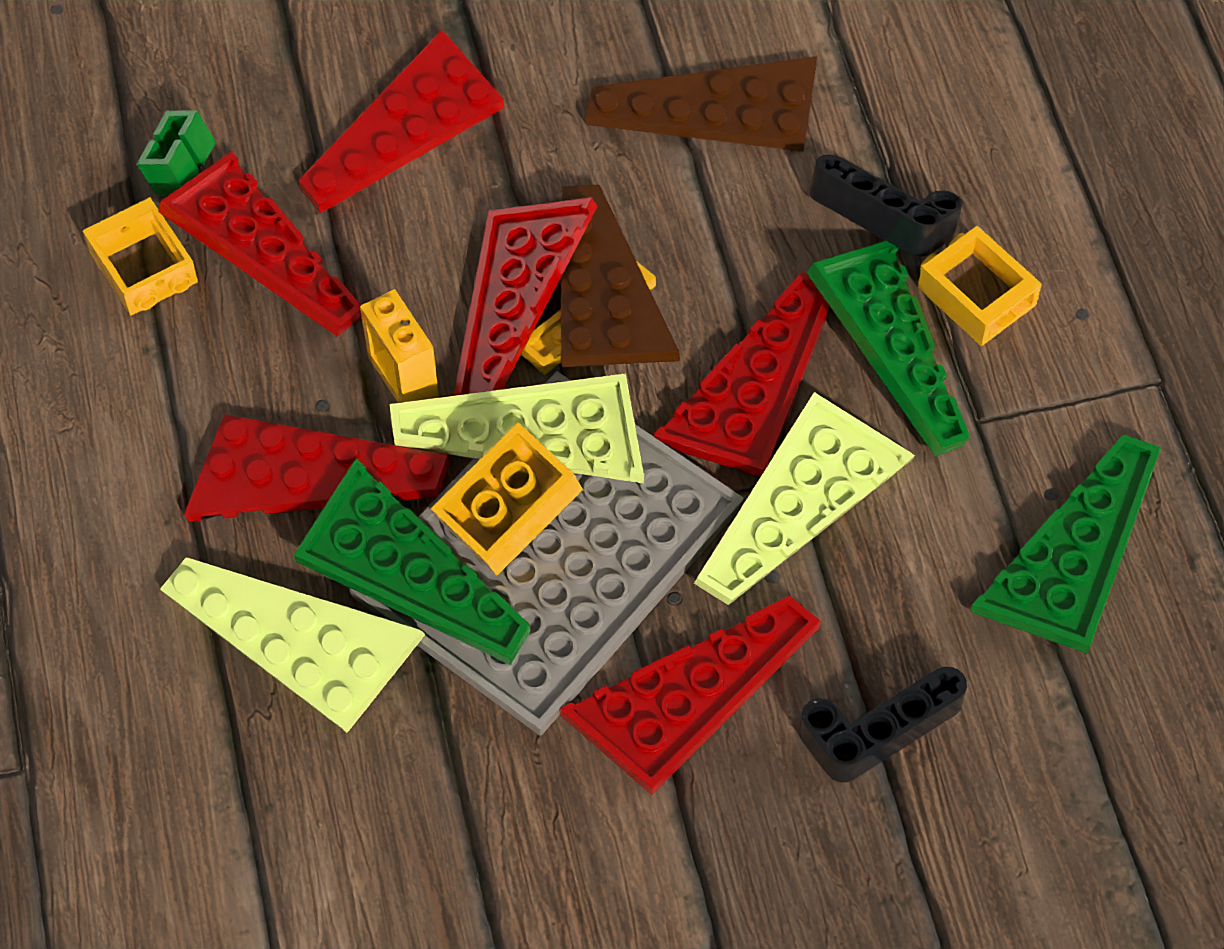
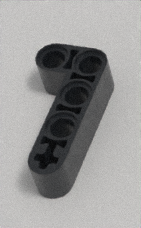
(884, 209)
(887, 718)

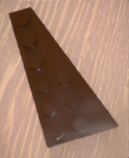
(734, 105)
(605, 298)

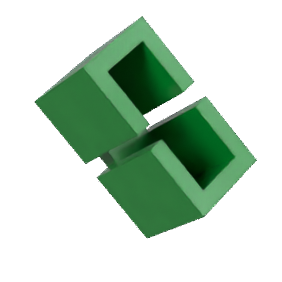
(184, 147)

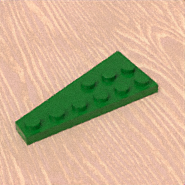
(890, 329)
(397, 560)
(1072, 560)

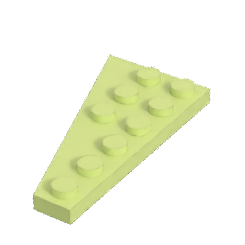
(578, 421)
(810, 483)
(310, 645)

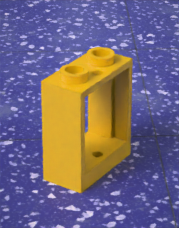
(139, 223)
(978, 323)
(398, 351)

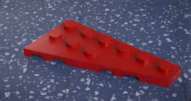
(418, 111)
(256, 236)
(515, 278)
(751, 391)
(298, 469)
(681, 700)

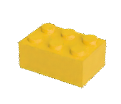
(507, 498)

